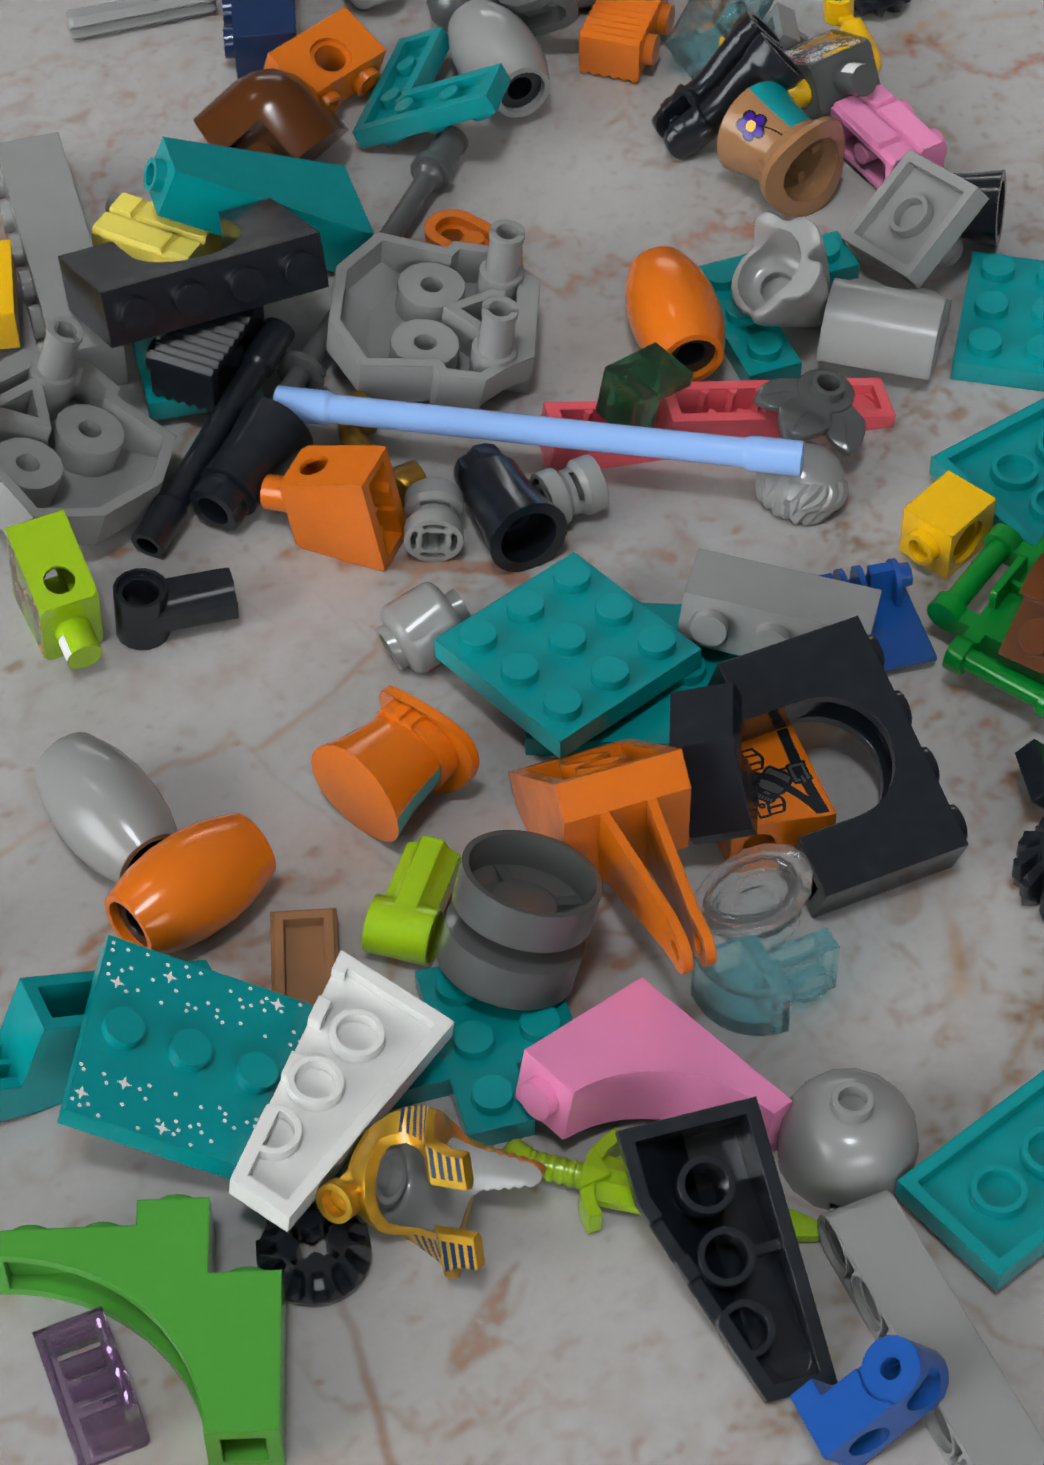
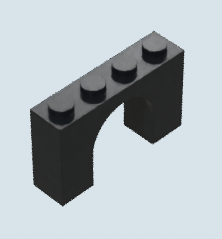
(264, 261)
(841, 681)

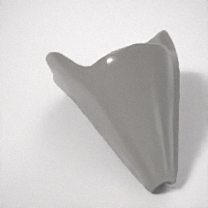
(784, 274)

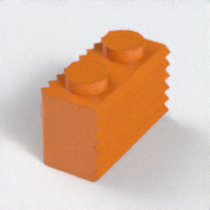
(623, 37)

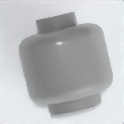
(415, 621)

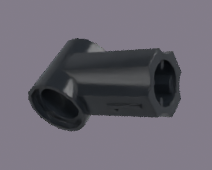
(153, 606)

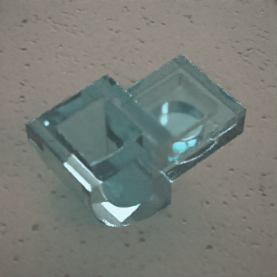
(755, 987)

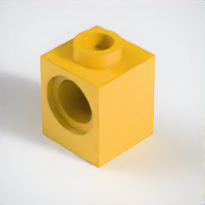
(946, 524)

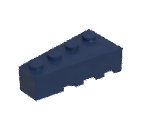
(256, 29)

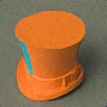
(393, 764)

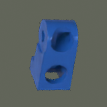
(873, 1402)

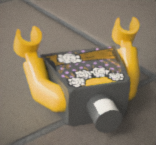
(836, 61)

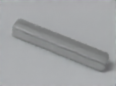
(131, 14)

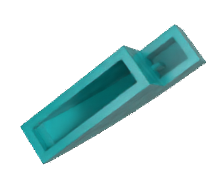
(41, 1040)

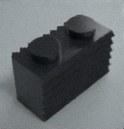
(202, 358)

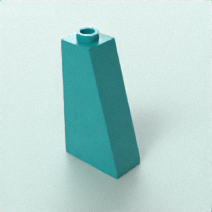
(200, 179)

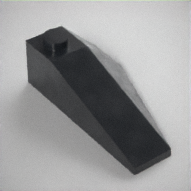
(725, 1224)

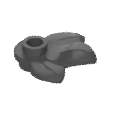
(815, 407)

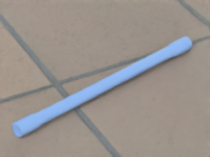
(751, 453)

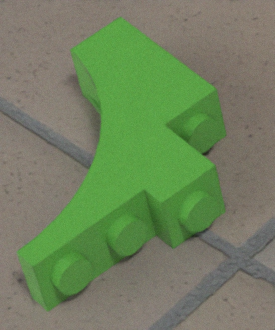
(161, 1282)

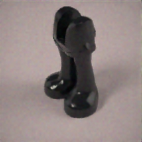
(743, 59)

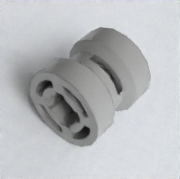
(574, 488)
(433, 519)

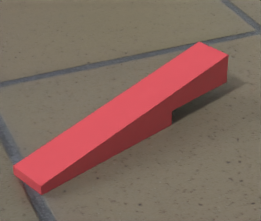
(712, 409)

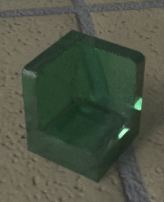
(638, 383)

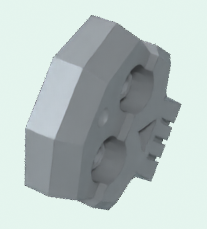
(436, 318)
(74, 441)

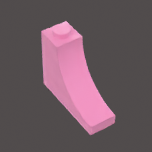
(637, 1061)

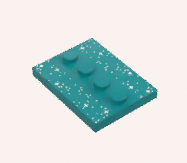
(177, 1057)

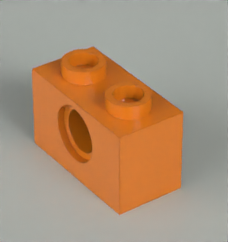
(333, 58)

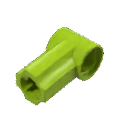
(411, 913)

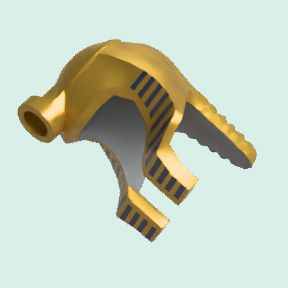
(418, 1181)

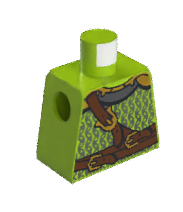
(63, 608)

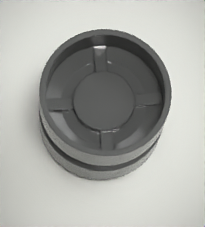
(518, 919)

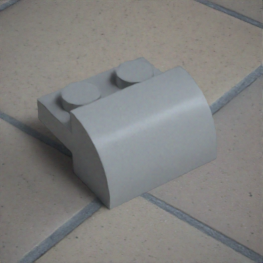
(883, 327)

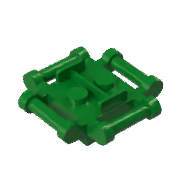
(982, 634)

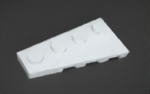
(346, 1073)

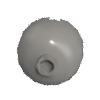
(846, 1138)

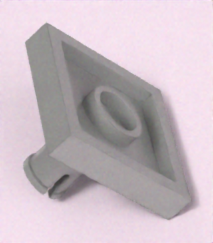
(915, 219)

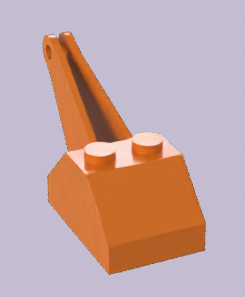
(627, 815)

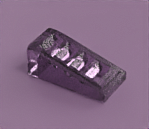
(105, 1426)

